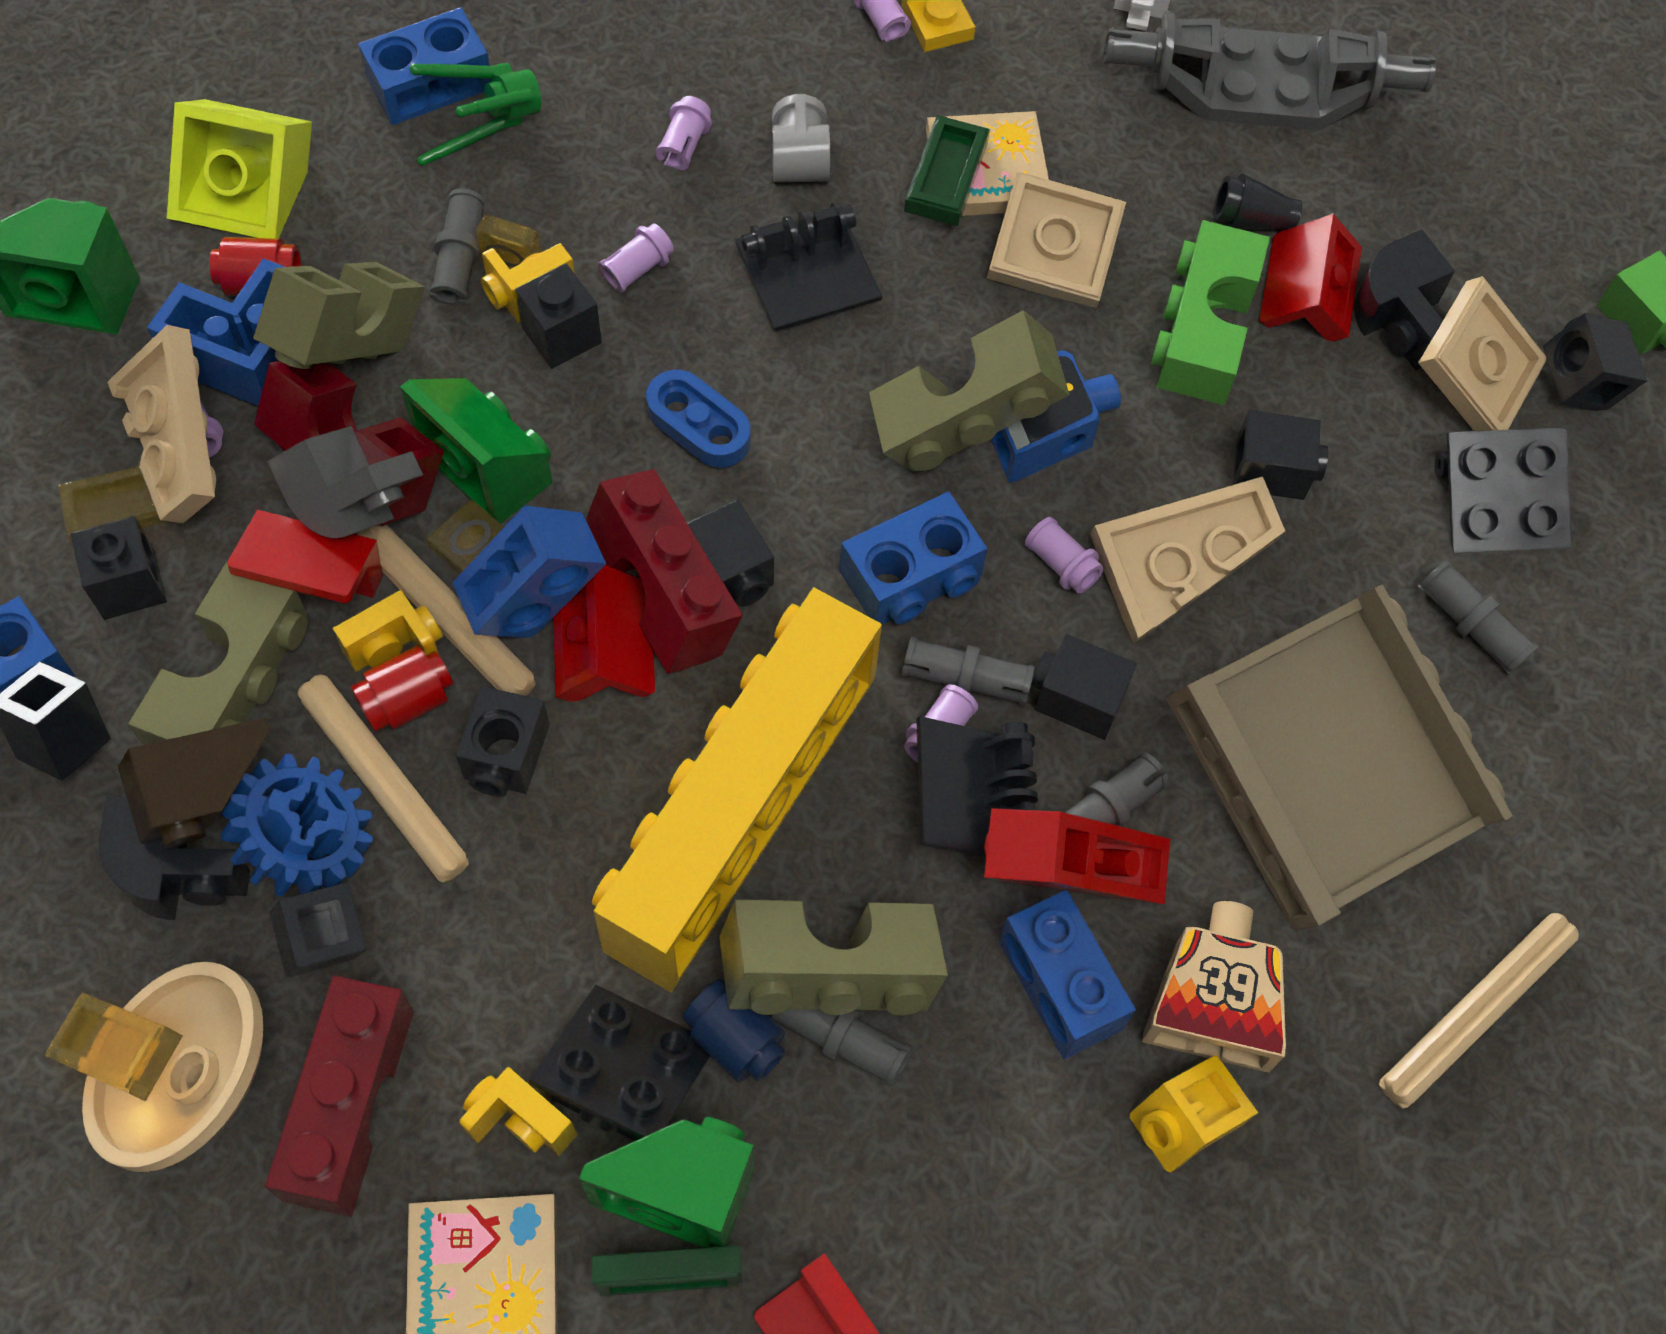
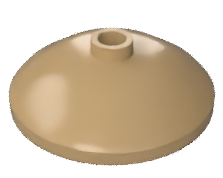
(202, 1079)

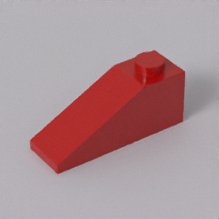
(1076, 855)

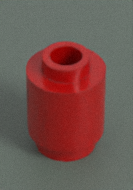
(239, 258)
(402, 688)

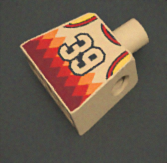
(1222, 994)

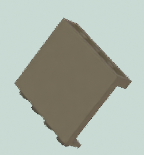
(1338, 757)

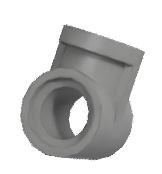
(800, 140)

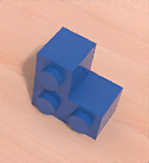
(224, 333)

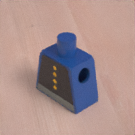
(1062, 429)

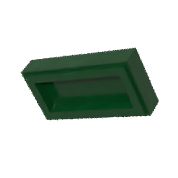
(947, 170)
(667, 1271)

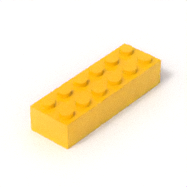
(737, 789)

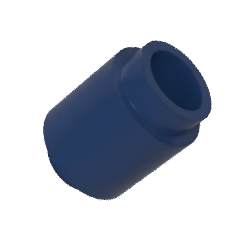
(734, 1038)

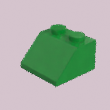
(65, 266)
(482, 446)
(677, 1181)

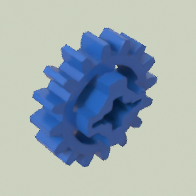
(298, 821)

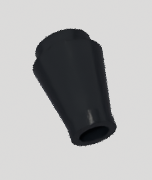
(1254, 206)

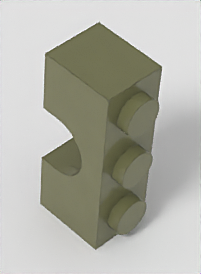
(332, 320)
(1012, 380)
(258, 628)
(780, 966)

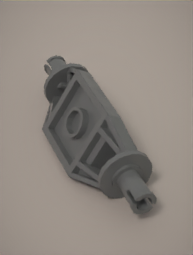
(1268, 74)

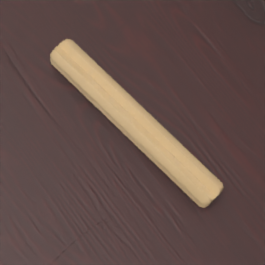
(425, 588)
(383, 778)
(1478, 1010)

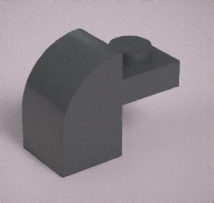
(336, 488)

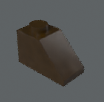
(187, 780)

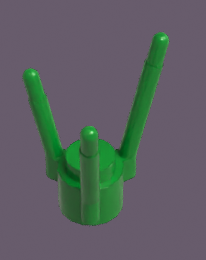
(506, 97)

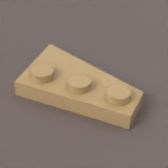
(169, 420)
(1182, 550)

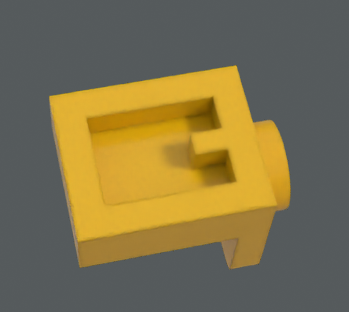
(939, 22)
(501, 281)
(384, 629)
(1192, 1112)
(532, 1119)

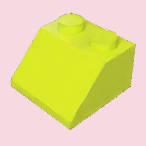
(236, 167)

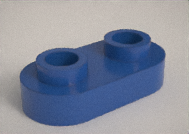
(703, 419)

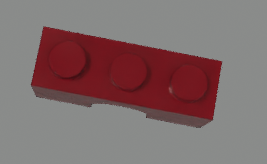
(319, 401)
(687, 604)
(328, 1123)

